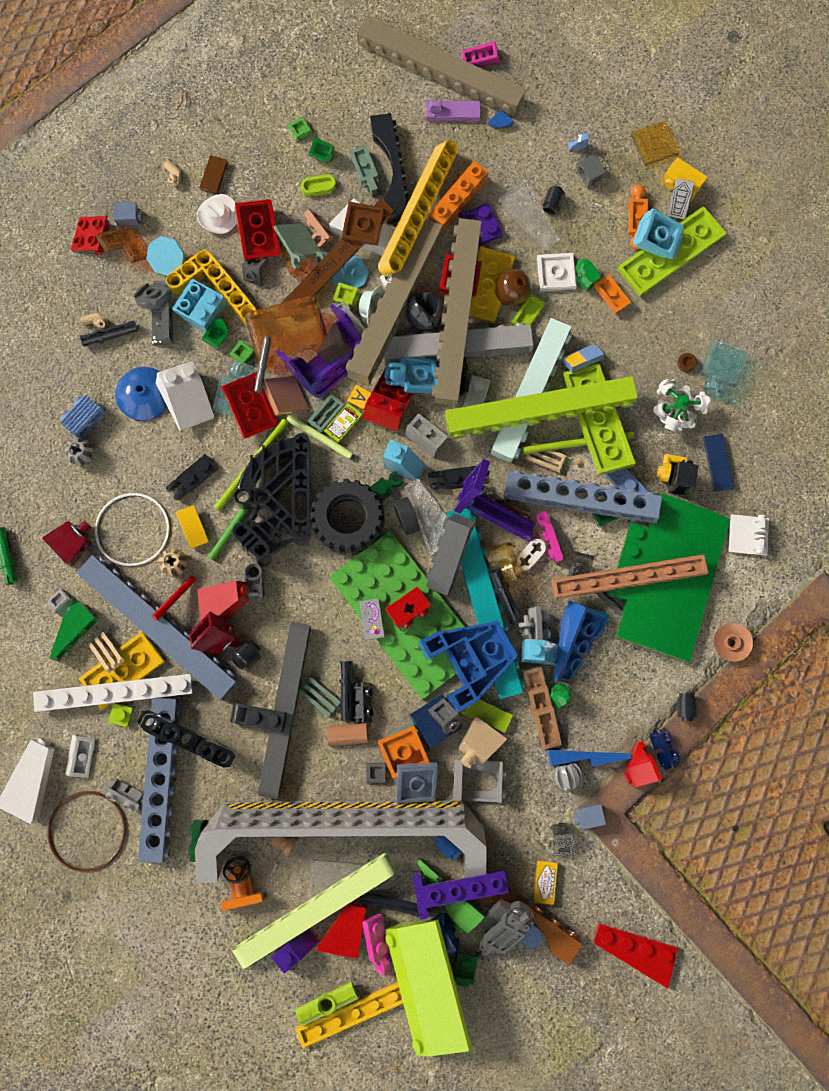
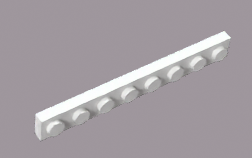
(113, 692)

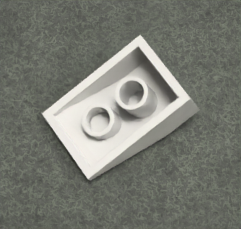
(184, 395)

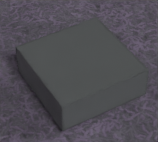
(376, 772)

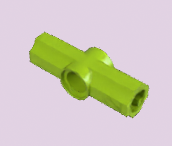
(314, 1009)

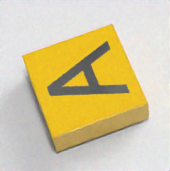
(359, 397)

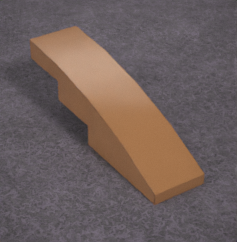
(541, 707)

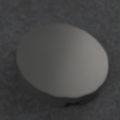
(152, 295)

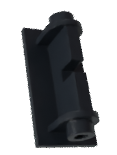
(363, 693)

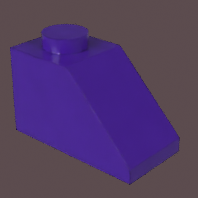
(294, 950)

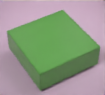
(300, 129)
(242, 352)

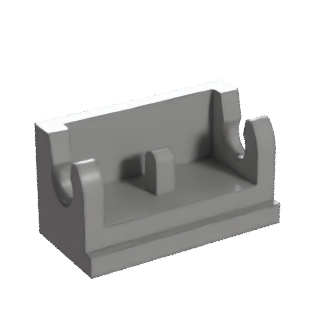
(425, 435)

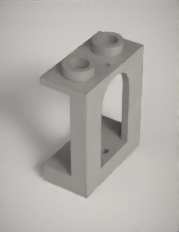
(487, 796)

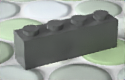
(450, 553)

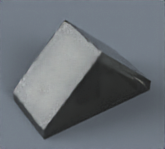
(334, 345)

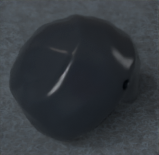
(425, 311)

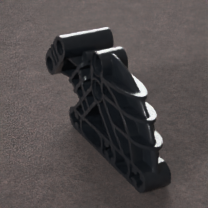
(260, 537)

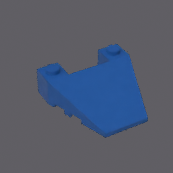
(477, 656)

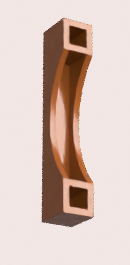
(560, 943)

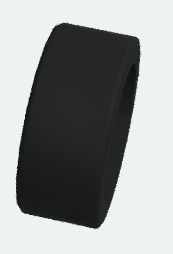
(406, 516)

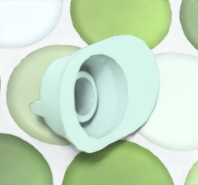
(369, 301)

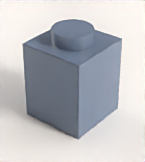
(127, 214)
(589, 816)

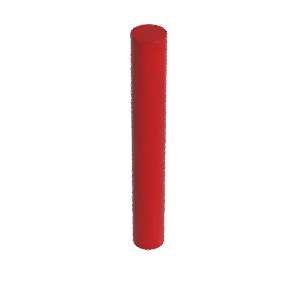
(173, 598)

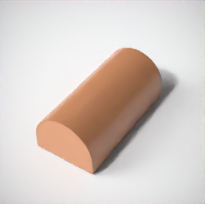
(347, 734)

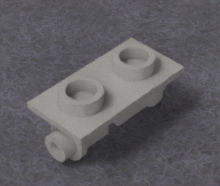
(117, 792)

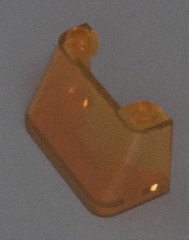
(291, 325)

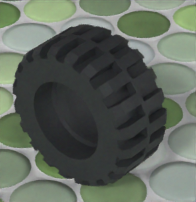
(343, 492)

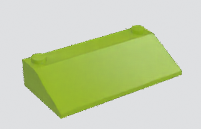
(427, 988)

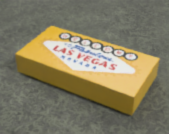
(545, 882)

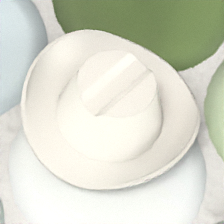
(217, 214)

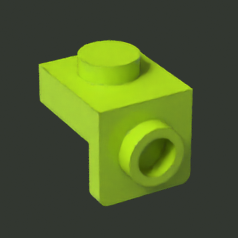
(348, 294)

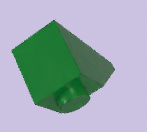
(73, 627)

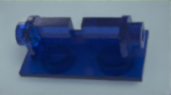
(668, 756)

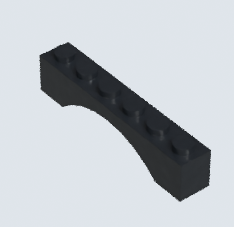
(384, 136)

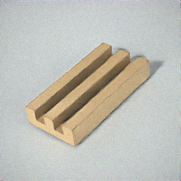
(545, 465)
(98, 642)

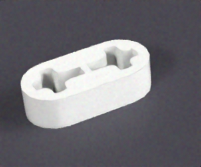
(533, 557)

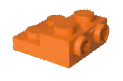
(402, 748)

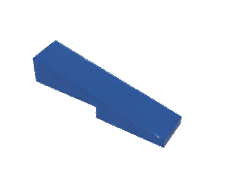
(558, 757)

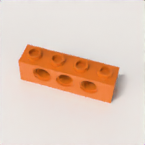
(459, 195)

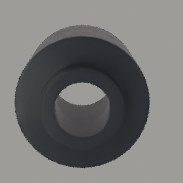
(553, 200)
(687, 706)

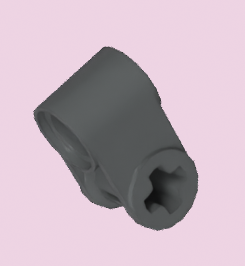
(255, 584)

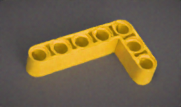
(220, 283)

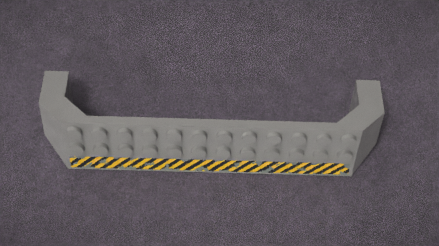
(339, 819)

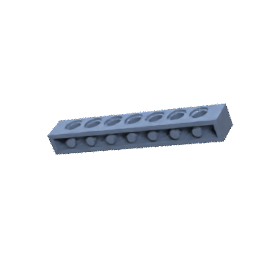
(571, 501)
(147, 850)

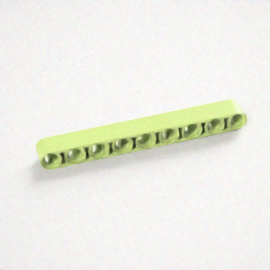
(314, 910)

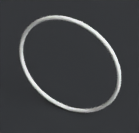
(110, 502)

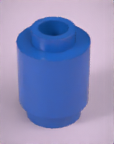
(447, 847)

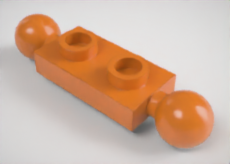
(636, 210)

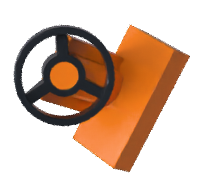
(240, 885)

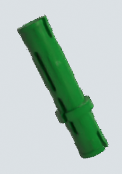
(7, 563)

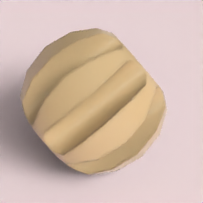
(168, 559)

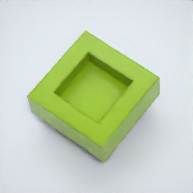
(121, 715)

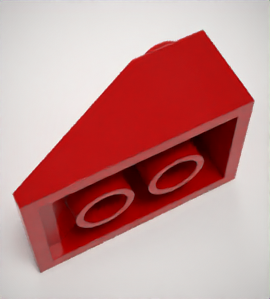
(256, 229)

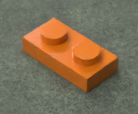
(612, 294)

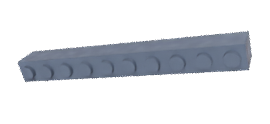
(162, 632)

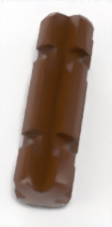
(523, 512)

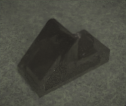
(580, 564)

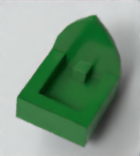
(322, 150)
(216, 334)

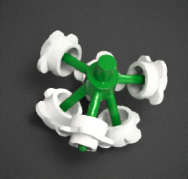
(683, 400)

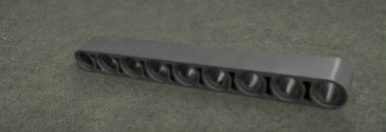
(285, 701)

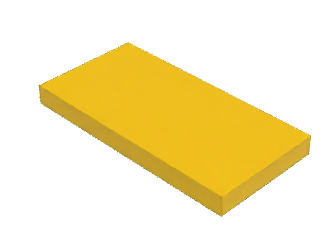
(485, 304)
(140, 661)

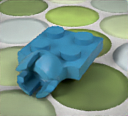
(413, 374)

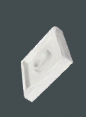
(556, 272)

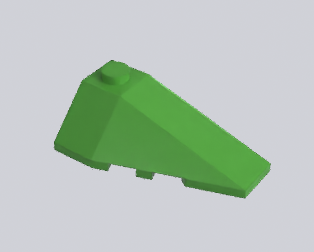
(463, 913)

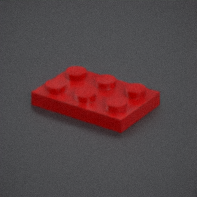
(249, 409)

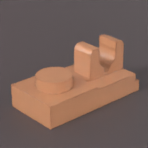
(323, 231)

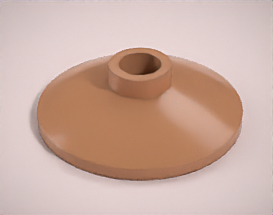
(742, 642)

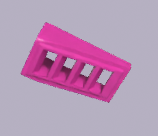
(485, 48)

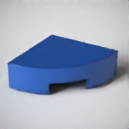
(500, 120)

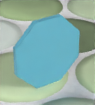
(165, 255)
(352, 273)

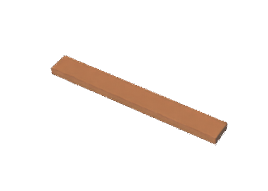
(629, 576)

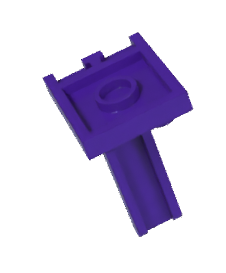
(472, 500)
(456, 890)

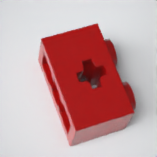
(413, 598)

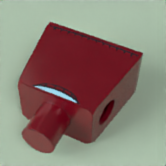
(69, 541)
(213, 635)

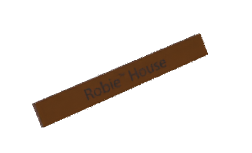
(331, 264)

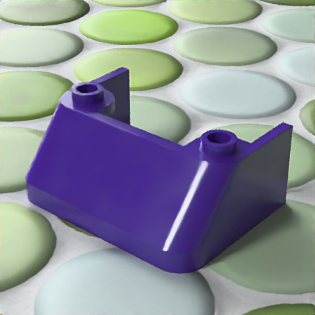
(317, 375)

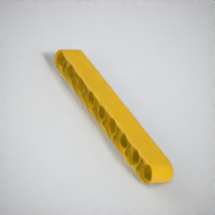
(418, 208)

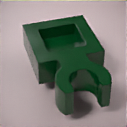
(385, 488)

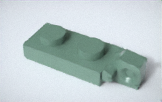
(365, 169)

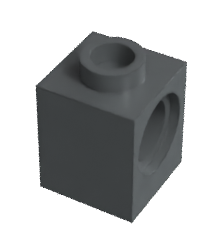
(591, 171)

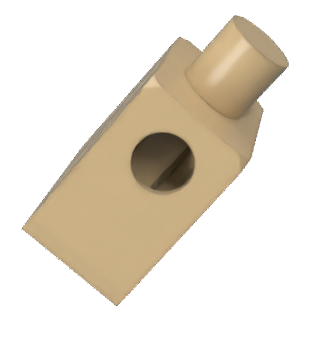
(479, 742)

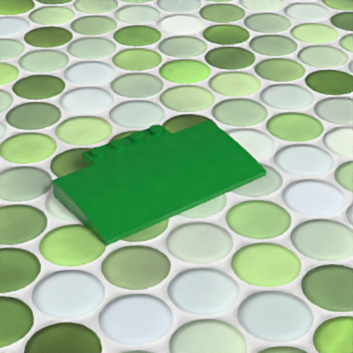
(669, 613)

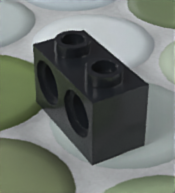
(683, 478)

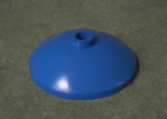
(144, 404)

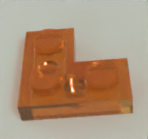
(123, 239)

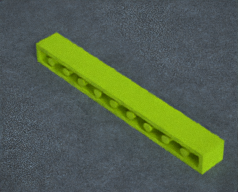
(540, 407)

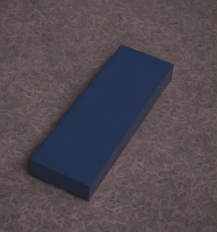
(718, 462)

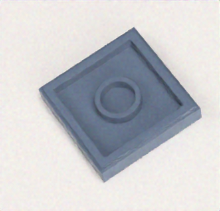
(416, 783)

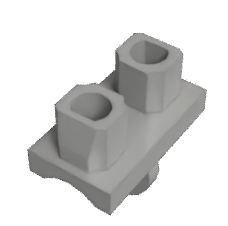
(533, 624)

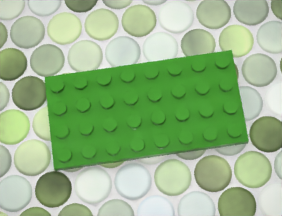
(388, 574)

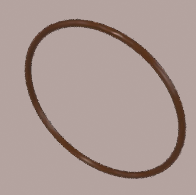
(49, 833)

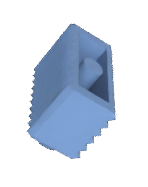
(82, 416)

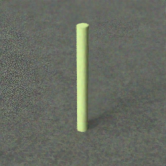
(320, 437)

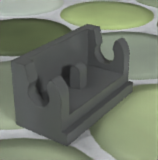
(162, 325)

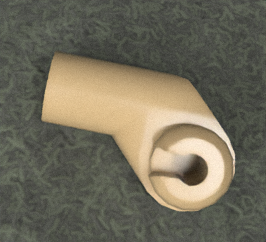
(175, 173)
(96, 319)

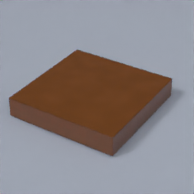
(363, 223)

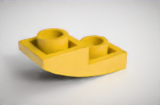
(192, 526)

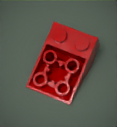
(387, 404)

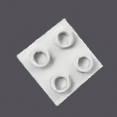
(749, 534)

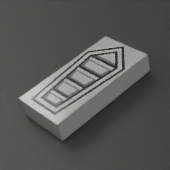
(681, 198)

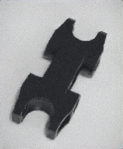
(195, 745)

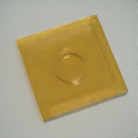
(654, 143)

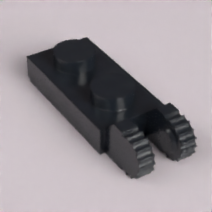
(193, 476)
(452, 478)

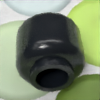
(246, 655)

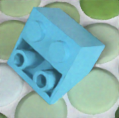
(199, 305)

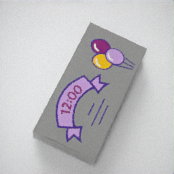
(371, 619)

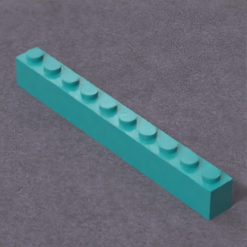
(485, 605)

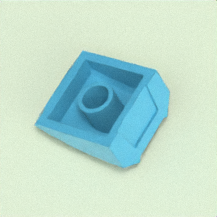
(659, 234)

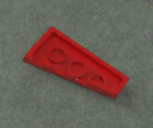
(642, 953)

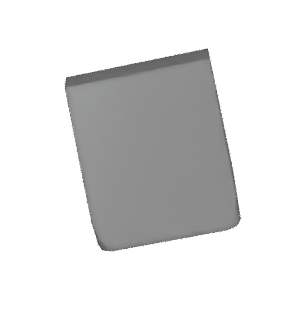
(60, 602)

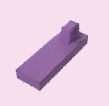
(453, 110)

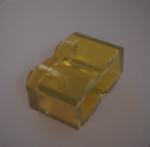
(504, 557)

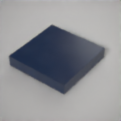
(428, 727)

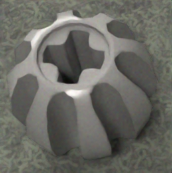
(84, 453)
(568, 776)

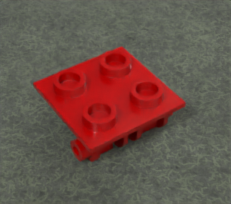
(86, 234)

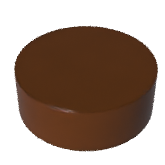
(687, 362)

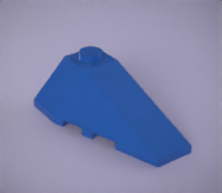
(578, 631)

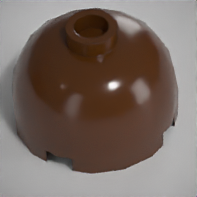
(513, 287)

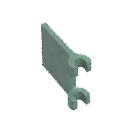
(299, 243)

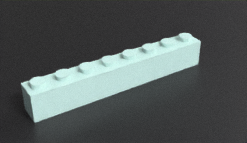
(534, 382)

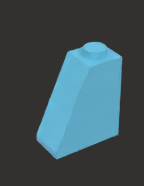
(403, 461)
(538, 652)

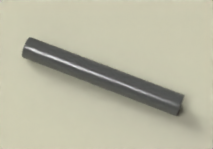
(262, 364)

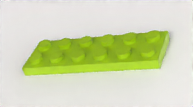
(647, 269)
(601, 429)

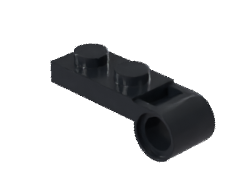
(258, 717)

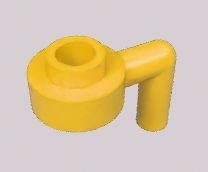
(665, 470)

